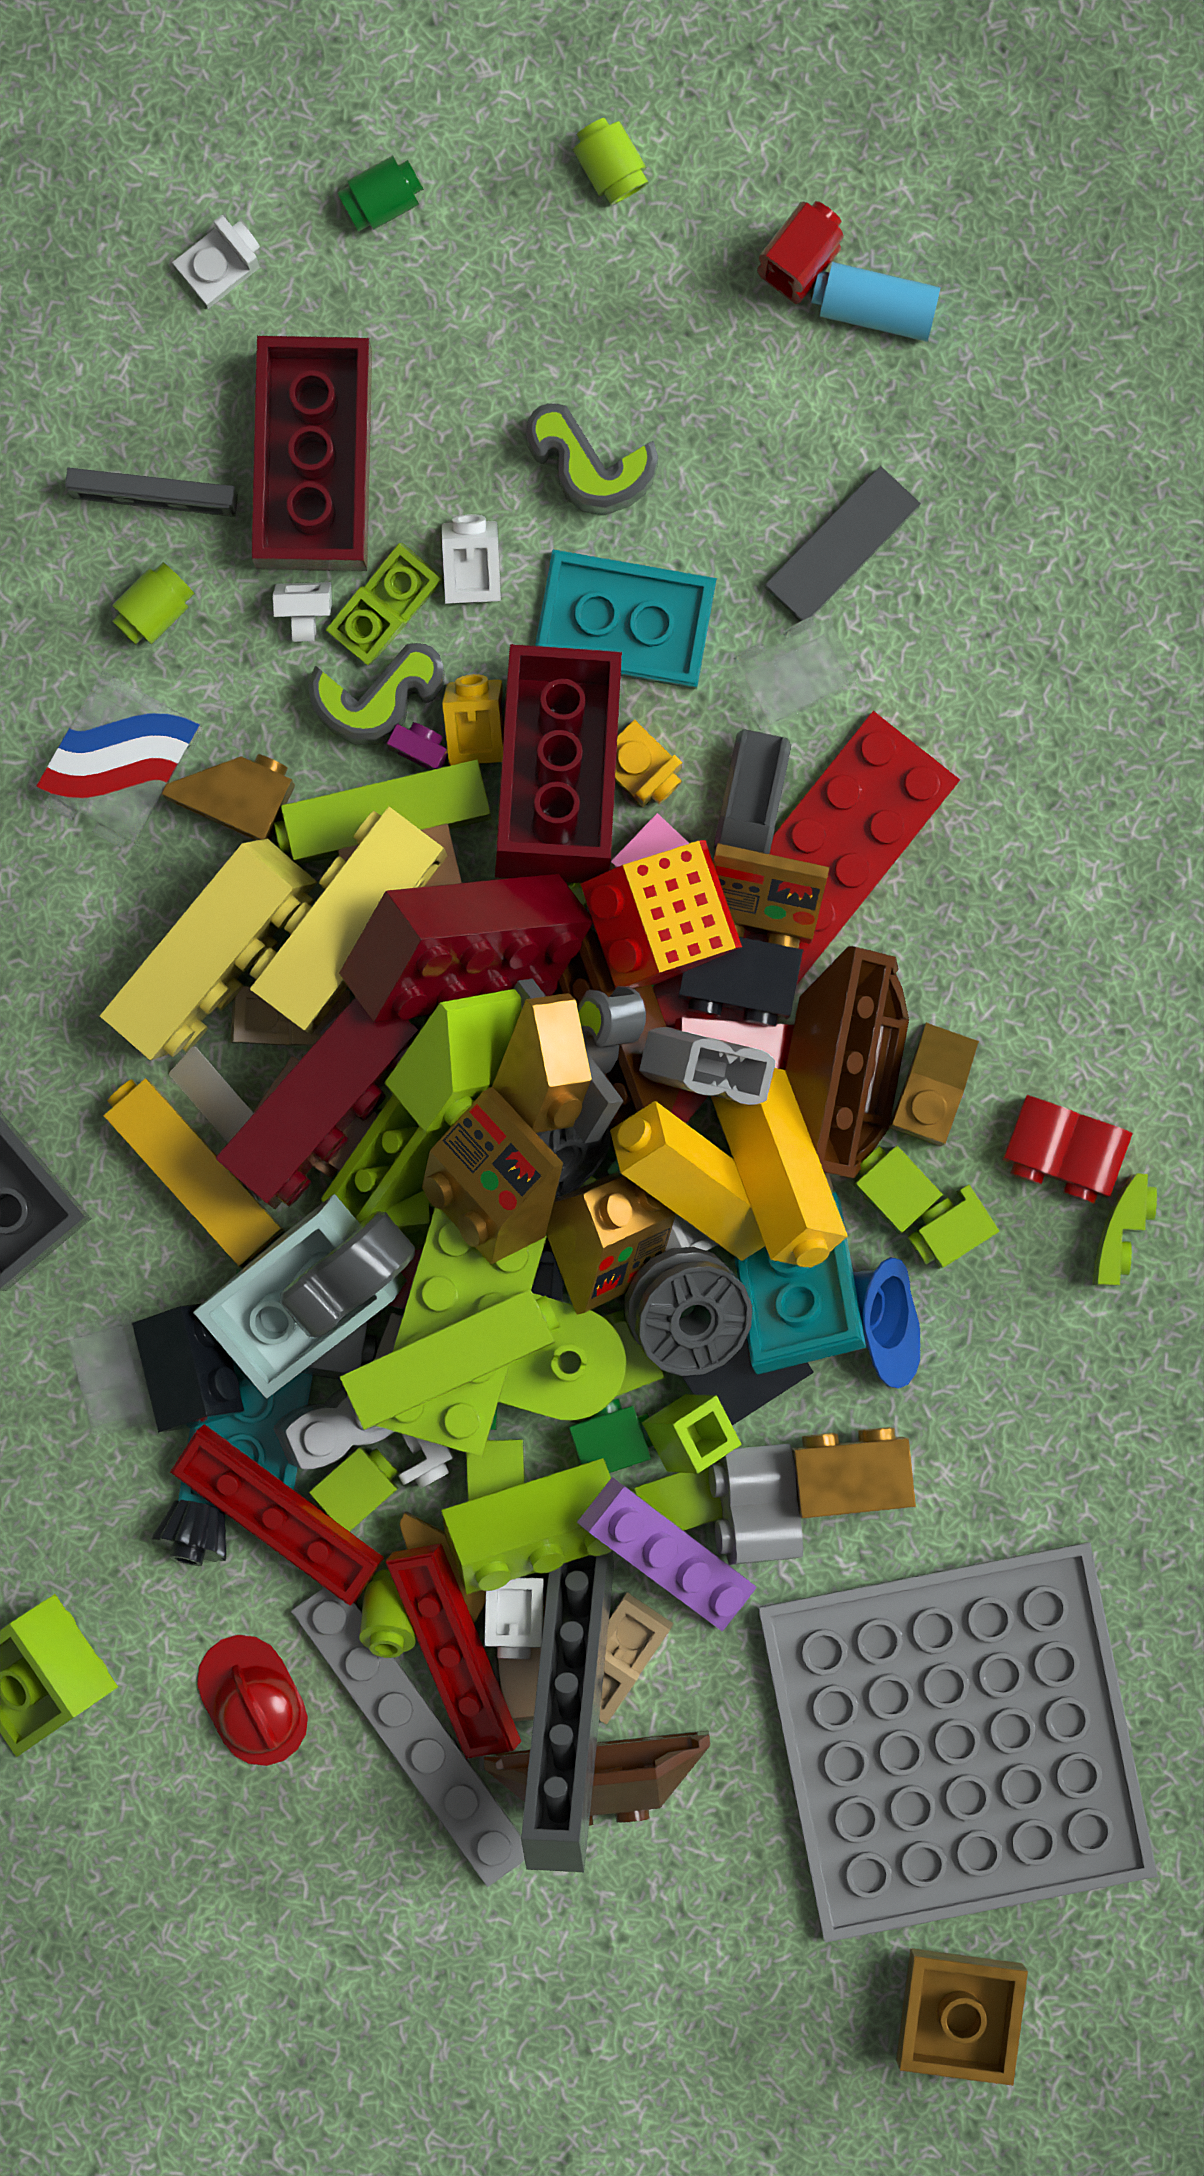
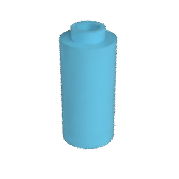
(876, 301)

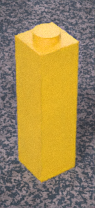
(191, 1170)
(782, 1175)
(688, 1177)

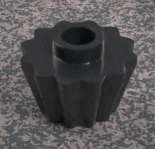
(192, 1533)

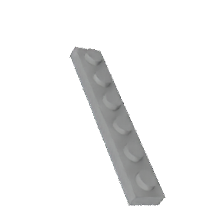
(414, 1737)

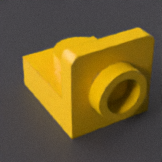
(473, 719)
(645, 766)

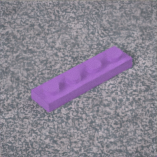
(666, 1554)

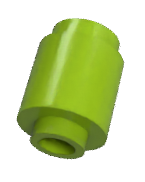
(610, 160)
(152, 604)
(384, 1620)

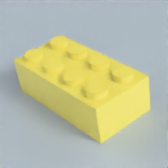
(209, 950)
(304, 973)

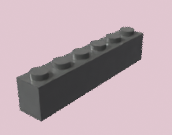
(567, 1715)

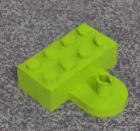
(559, 1381)

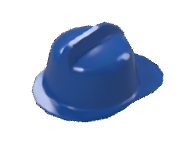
(889, 1321)

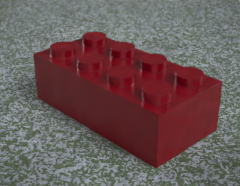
(312, 453)
(558, 763)
(463, 943)
(315, 1105)

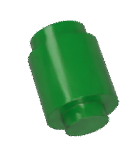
(381, 193)

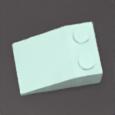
(254, 1324)

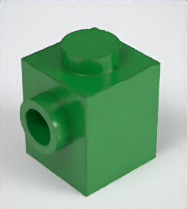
(613, 1435)

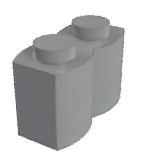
(707, 1065)
(323, 1432)
(757, 1505)

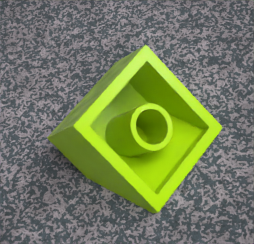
(455, 1057)
(46, 1675)

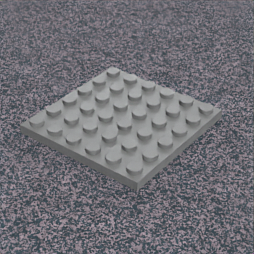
(957, 1742)

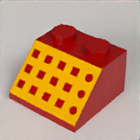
(661, 915)

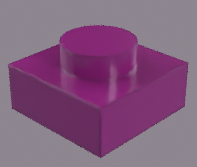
(418, 745)

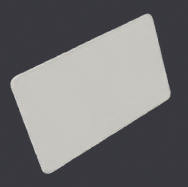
(211, 1093)

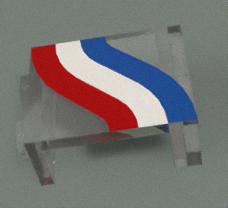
(117, 760)

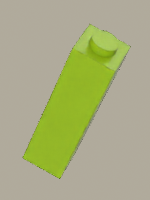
(437, 797)
(450, 1358)

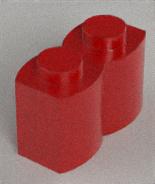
(801, 250)
(1066, 1148)

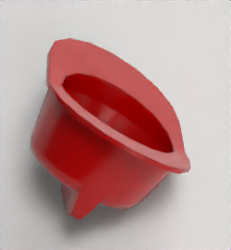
(252, 1700)

